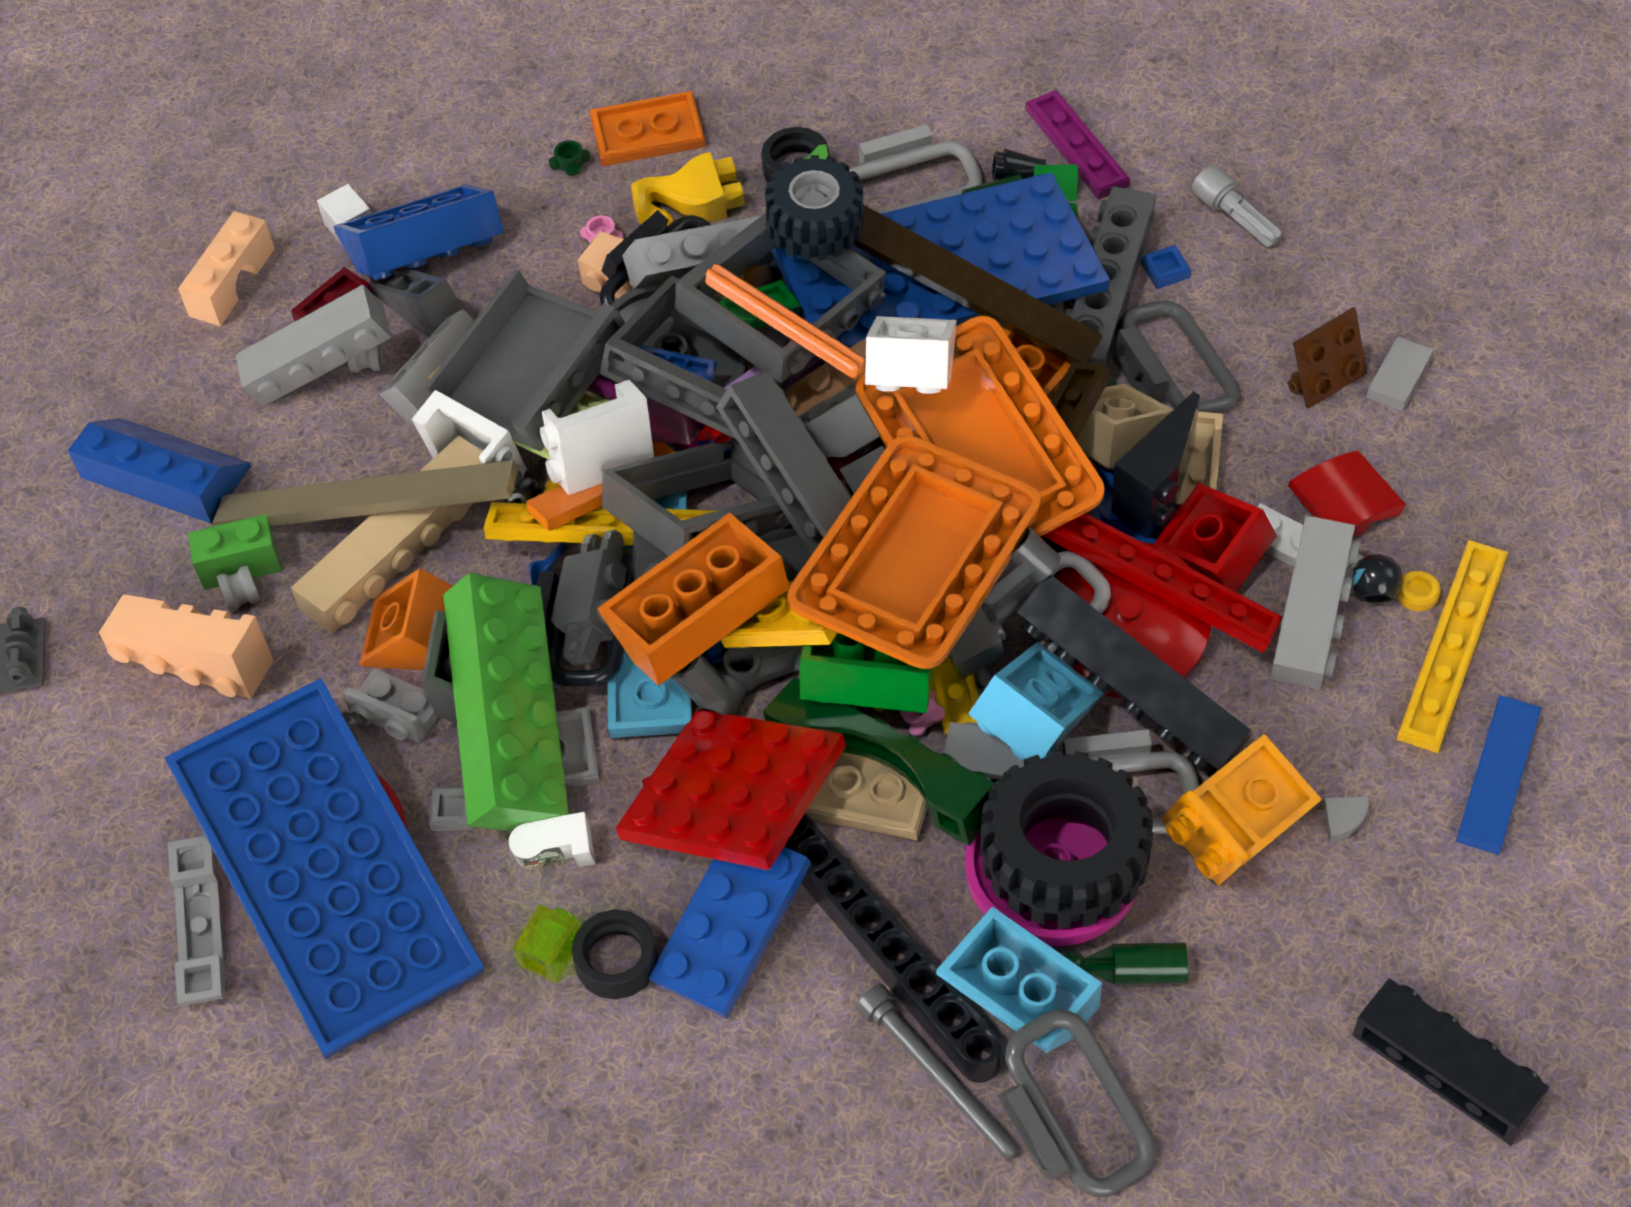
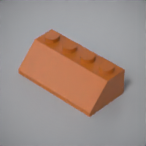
(695, 597)

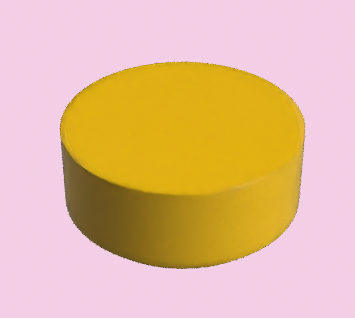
(1419, 591)

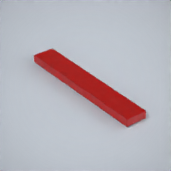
(1168, 580)

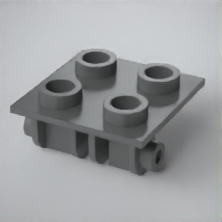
(22, 651)

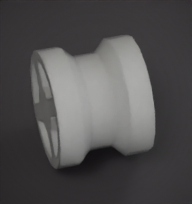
(370, 359)
(238, 588)

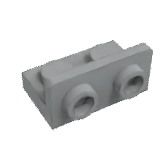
(393, 705)

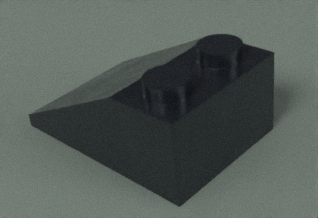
(1154, 470)

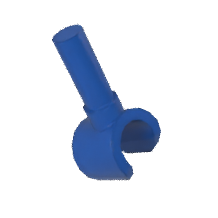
(546, 564)

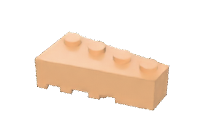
(189, 644)

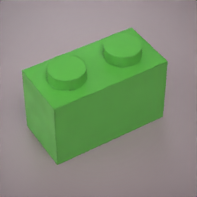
(234, 545)

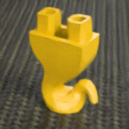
(691, 190)

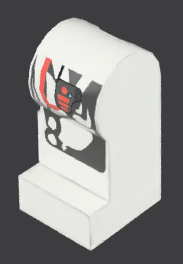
(553, 839)

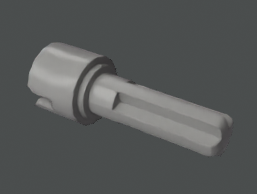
(1221, 192)

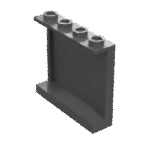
(526, 358)

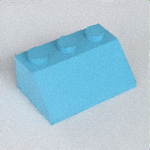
(1019, 977)

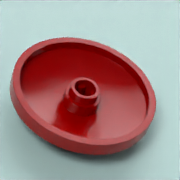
(1154, 623)

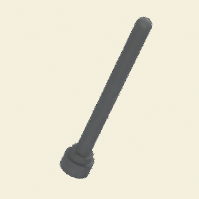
(879, 1007)

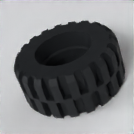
(1056, 887)

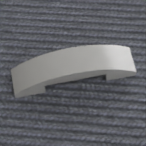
(199, 921)

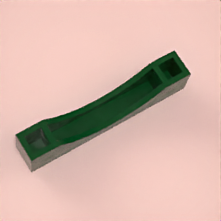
(948, 789)

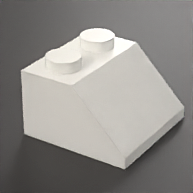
(910, 353)

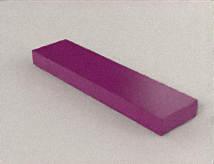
(1077, 144)

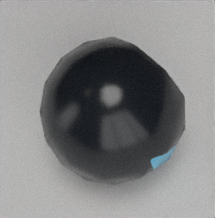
(1377, 579)

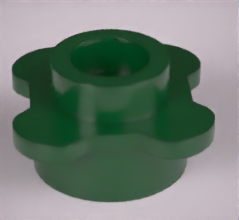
(569, 157)

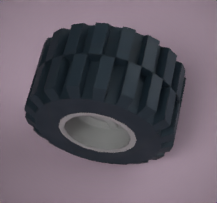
(814, 207)

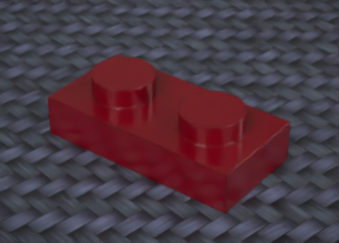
(335, 287)

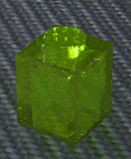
(547, 942)

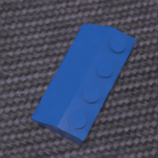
(420, 230)
(156, 467)

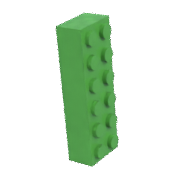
(504, 703)

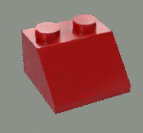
(1218, 535)

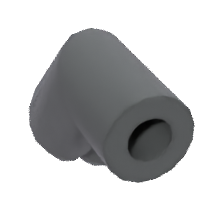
(528, 489)

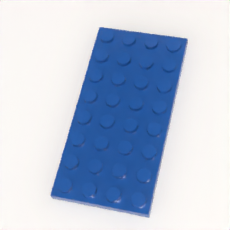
(1009, 230)
(324, 867)

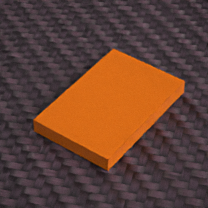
(647, 128)

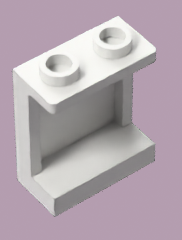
(445, 419)
(597, 439)

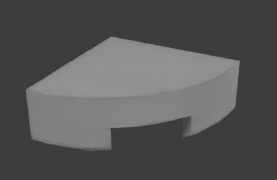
(1344, 816)

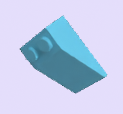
(1034, 703)

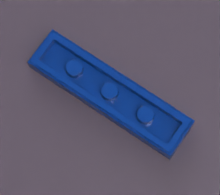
(1498, 775)

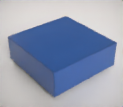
(1165, 267)

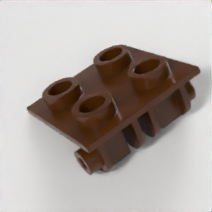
(1328, 359)

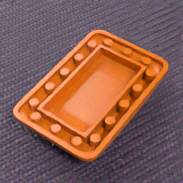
(995, 418)
(915, 552)

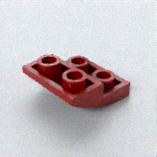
(1347, 492)

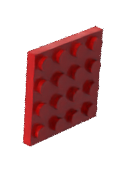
(732, 788)

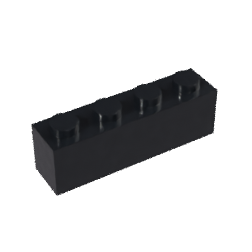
(1450, 1060)

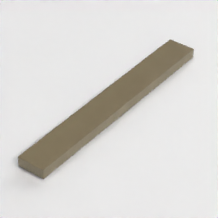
(372, 495)

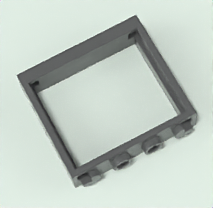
(737, 256)
(659, 378)
(631, 492)

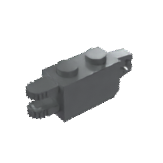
(585, 585)

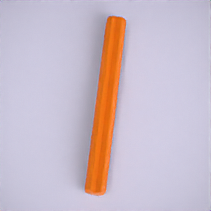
(786, 321)

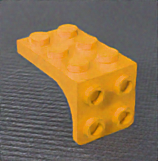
(1239, 810)

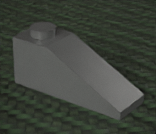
(417, 297)

